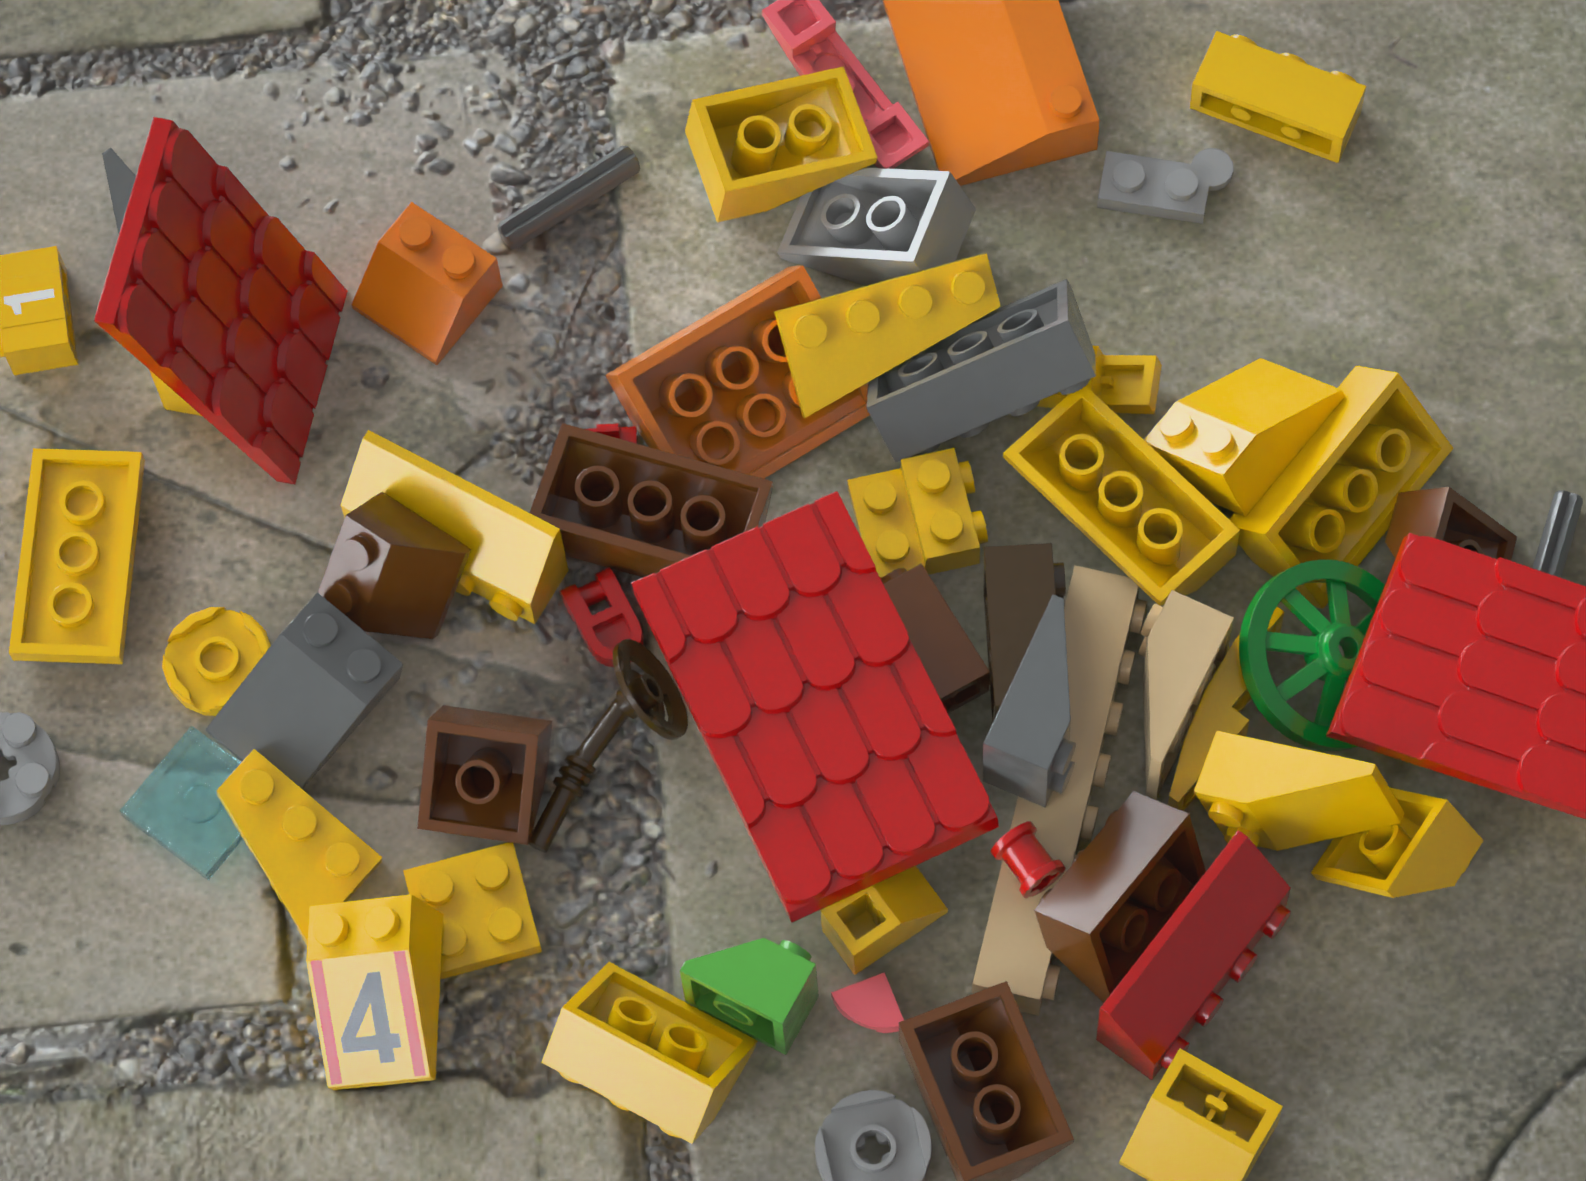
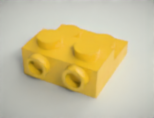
(919, 514)

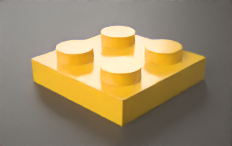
(482, 908)

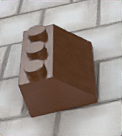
(1121, 891)
(984, 1086)

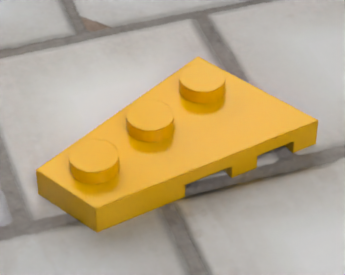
(295, 839)

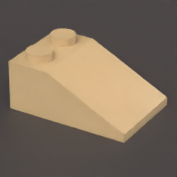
(1181, 655)

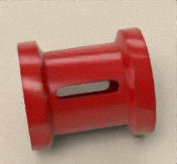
(1027, 859)

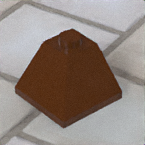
(1449, 518)

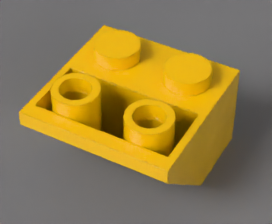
(1200, 1126)

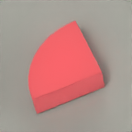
(870, 1004)

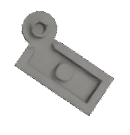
(1163, 186)

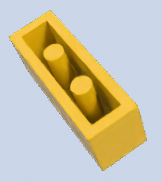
(1277, 96)

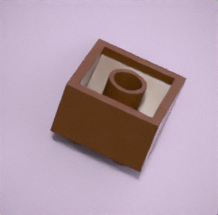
(393, 570)
(483, 774)

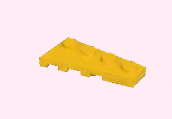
(871, 329)

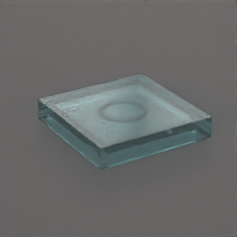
(182, 806)

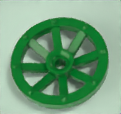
(1319, 649)

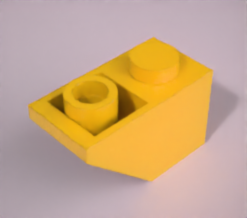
(881, 918)

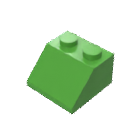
(755, 989)

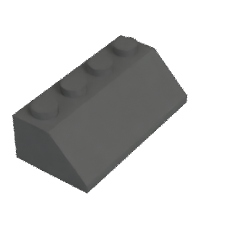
(984, 373)

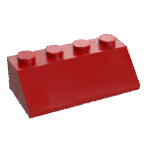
(1195, 958)

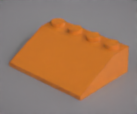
(727, 387)

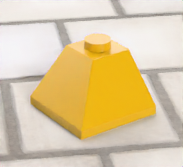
(1405, 858)

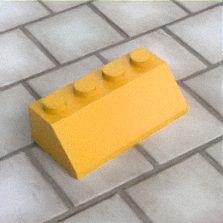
(1345, 480)
(1124, 497)
(513, 554)

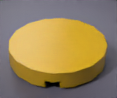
(212, 656)

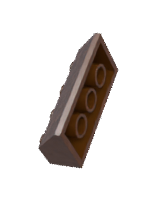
(642, 504)

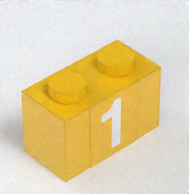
(35, 311)

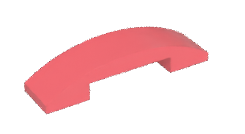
(813, 45)

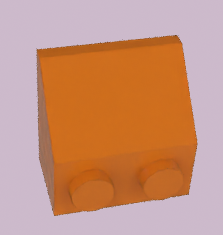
(426, 283)

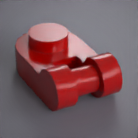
(608, 626)

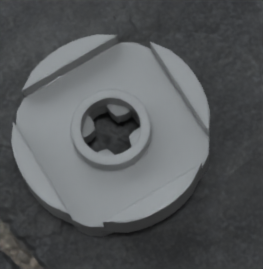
(35, 771)
(873, 1115)

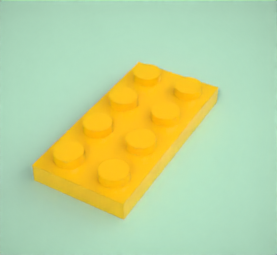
(77, 556)

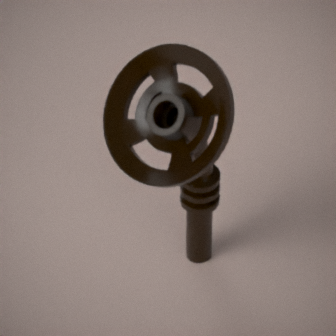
(635, 700)

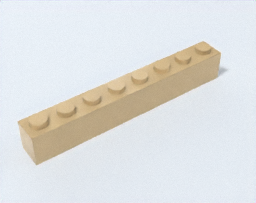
(1098, 623)

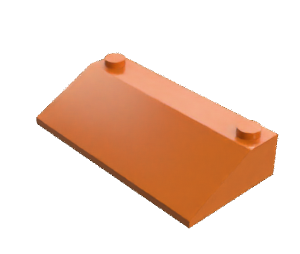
(994, 83)

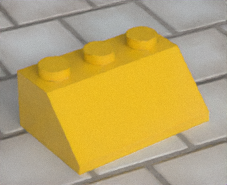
(648, 1052)

